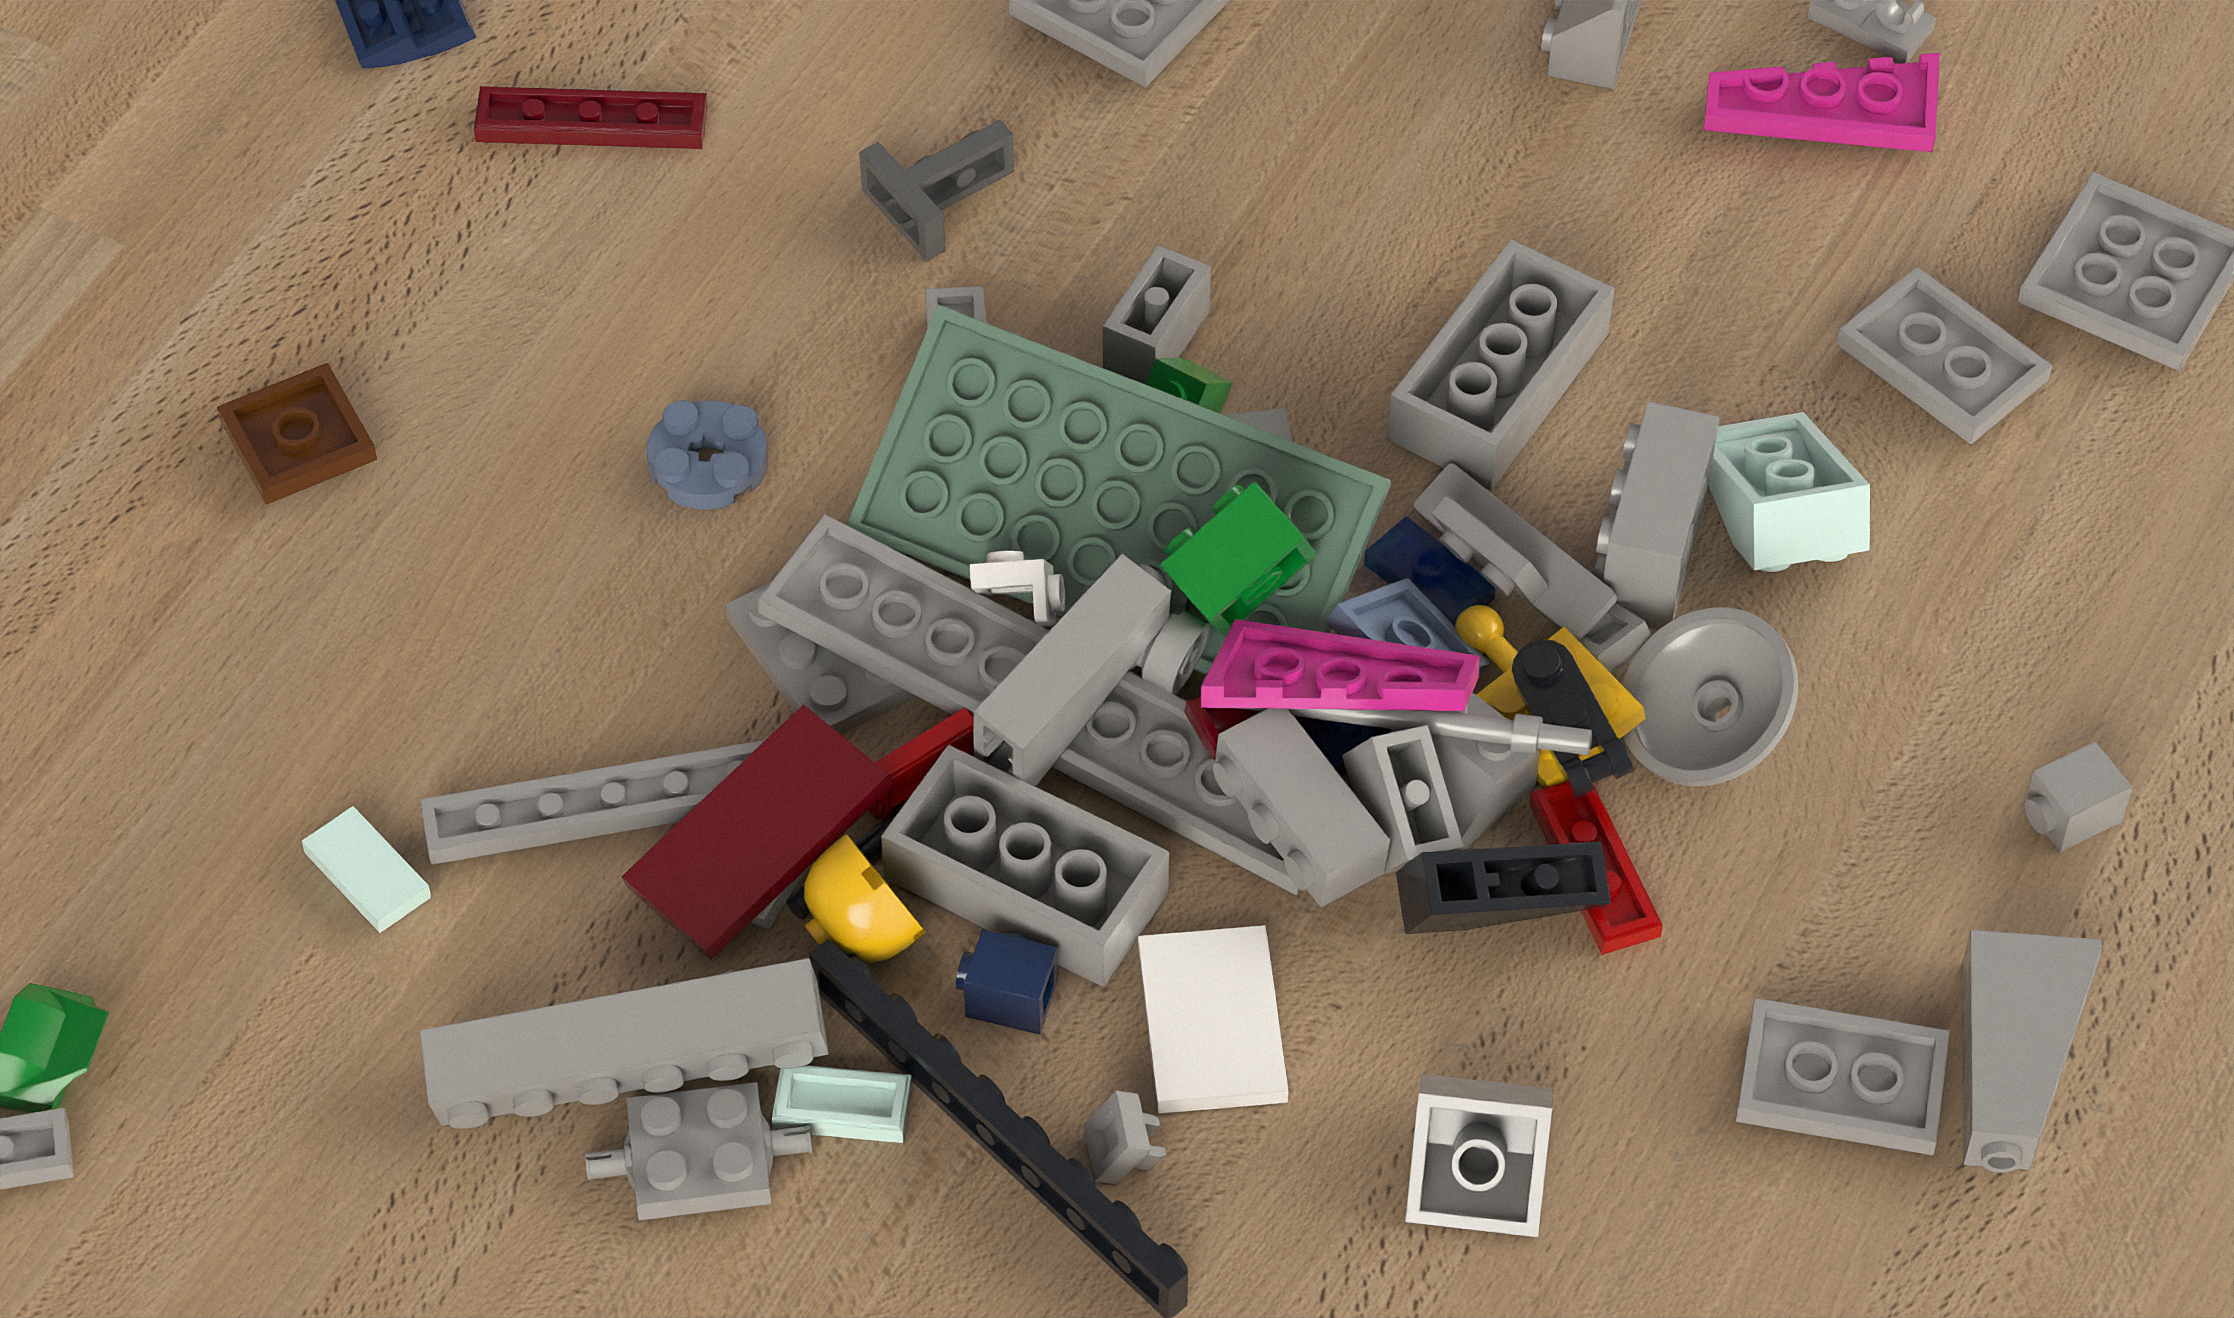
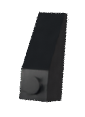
(1500, 885)

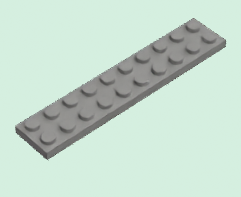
(961, 645)

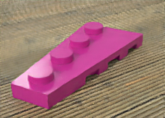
(1854, 106)
(1321, 670)

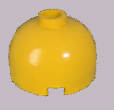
(857, 906)

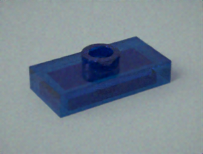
(1430, 566)

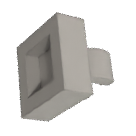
(1119, 1138)

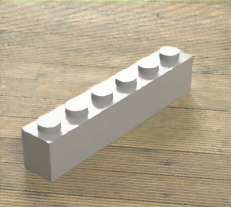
(623, 1044)

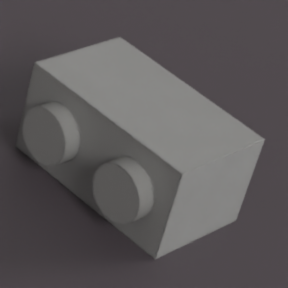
(1156, 314)
(1404, 793)

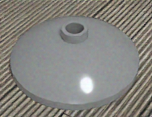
(1693, 673)

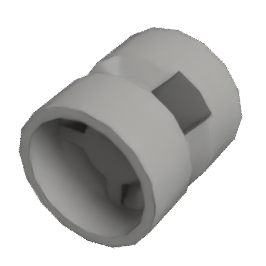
(1174, 651)

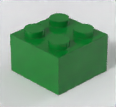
(1237, 556)

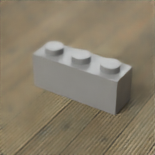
(1300, 805)

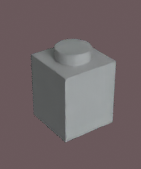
(2077, 797)

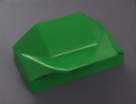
(46, 1046)

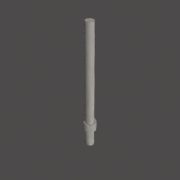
(1524, 733)

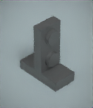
(917, 195)

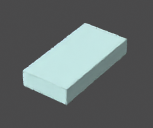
(366, 869)
(843, 1102)

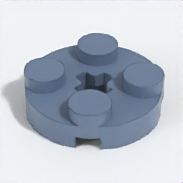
(703, 425)

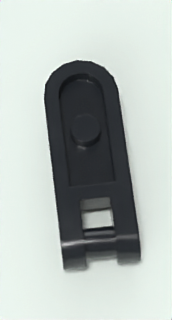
(1558, 692)

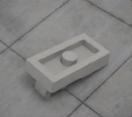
(1879, 24)

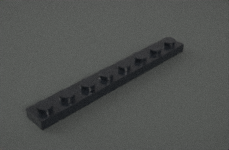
(1012, 1141)

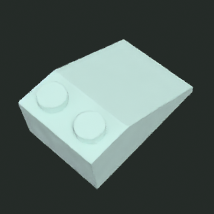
(1788, 493)

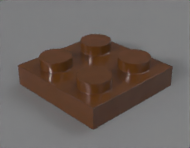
(297, 433)

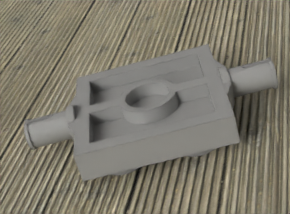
(698, 1151)

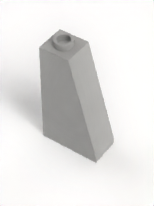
(1070, 671)
(2017, 1031)

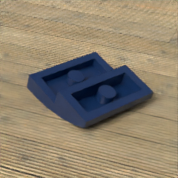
(403, 29)

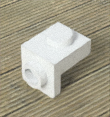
(1011, 574)

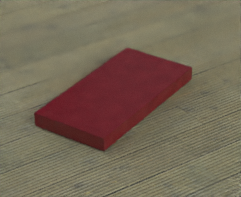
(757, 831)

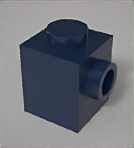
(1008, 980)

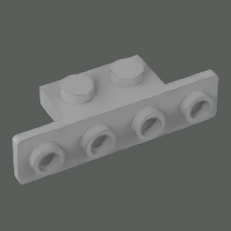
(1513, 552)

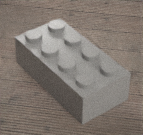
(1500, 364)
(1025, 864)

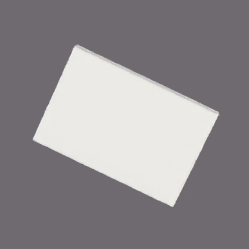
(1212, 1019)

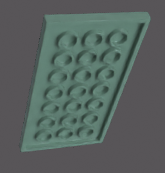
(1082, 465)

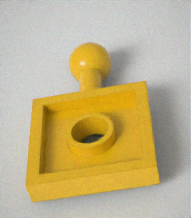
(1484, 630)

